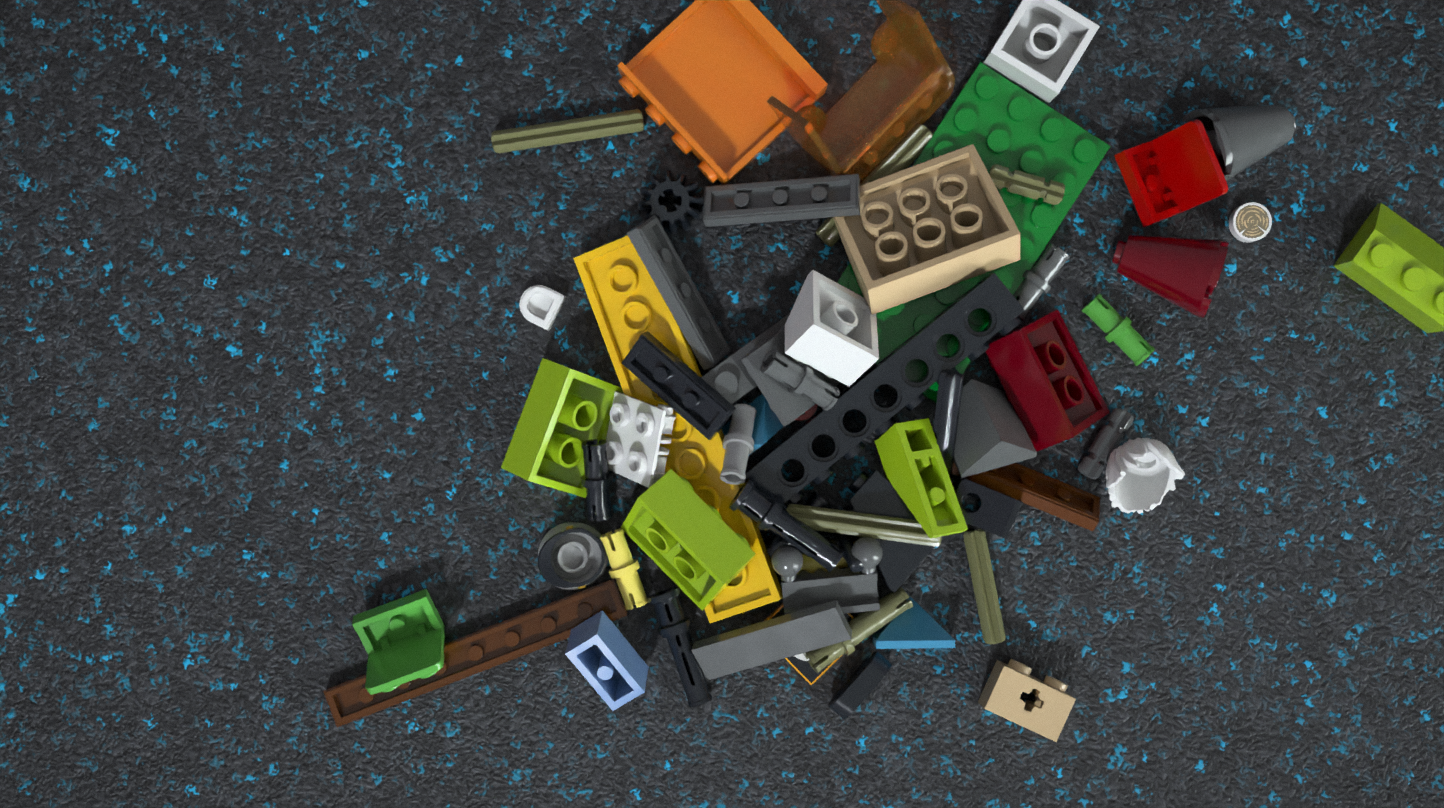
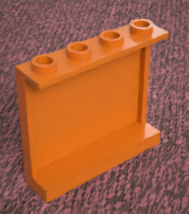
(713, 82)

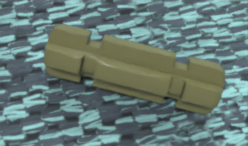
(1027, 184)

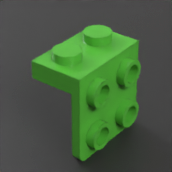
(401, 641)

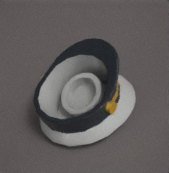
(572, 556)

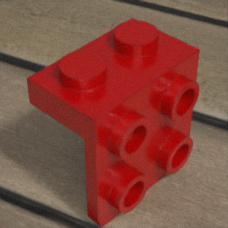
(1172, 173)

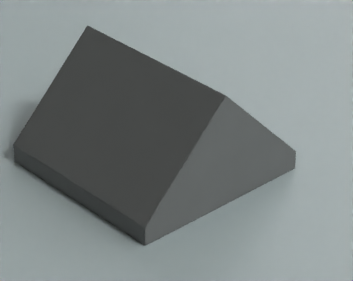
(988, 431)

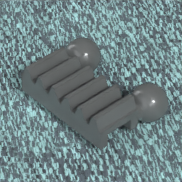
(851, 589)

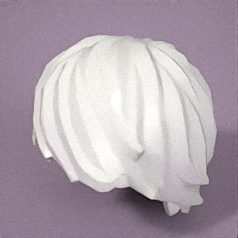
(1141, 474)

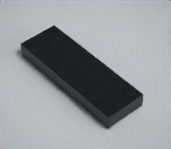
(678, 385)

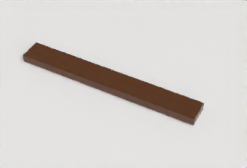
(484, 650)

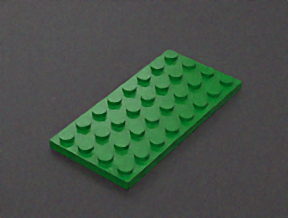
(1009, 131)

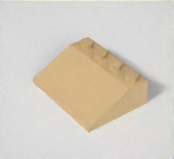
(928, 230)

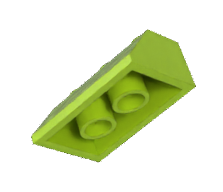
(1398, 267)
(555, 420)
(687, 538)

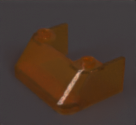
(883, 104)

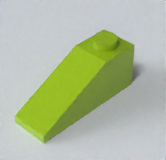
(920, 476)

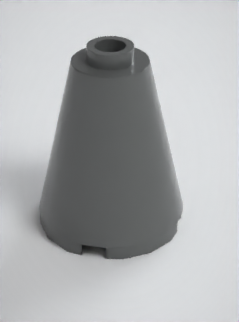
(1244, 133)

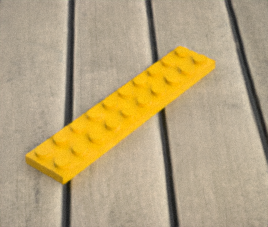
(625, 308)

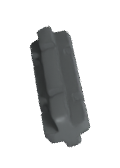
(1105, 443)

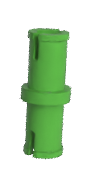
(1118, 329)

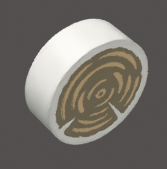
(1250, 222)

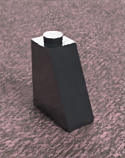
(877, 496)

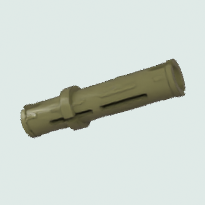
(862, 627)

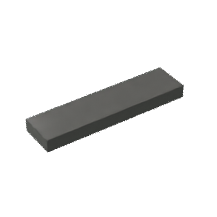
(782, 200)
(679, 292)
(772, 640)

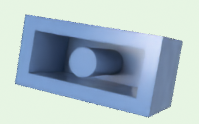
(607, 660)

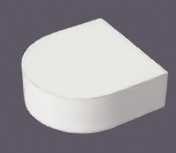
(541, 305)

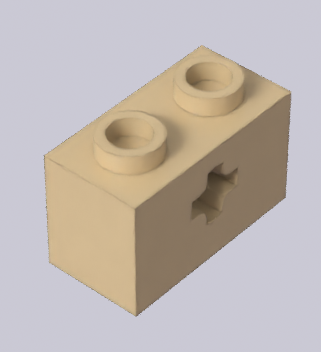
(1043, 715)

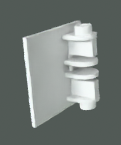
(636, 438)

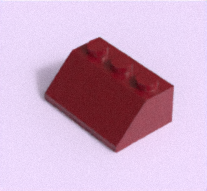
(1047, 380)

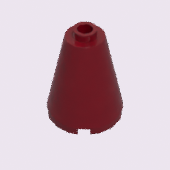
(1174, 268)

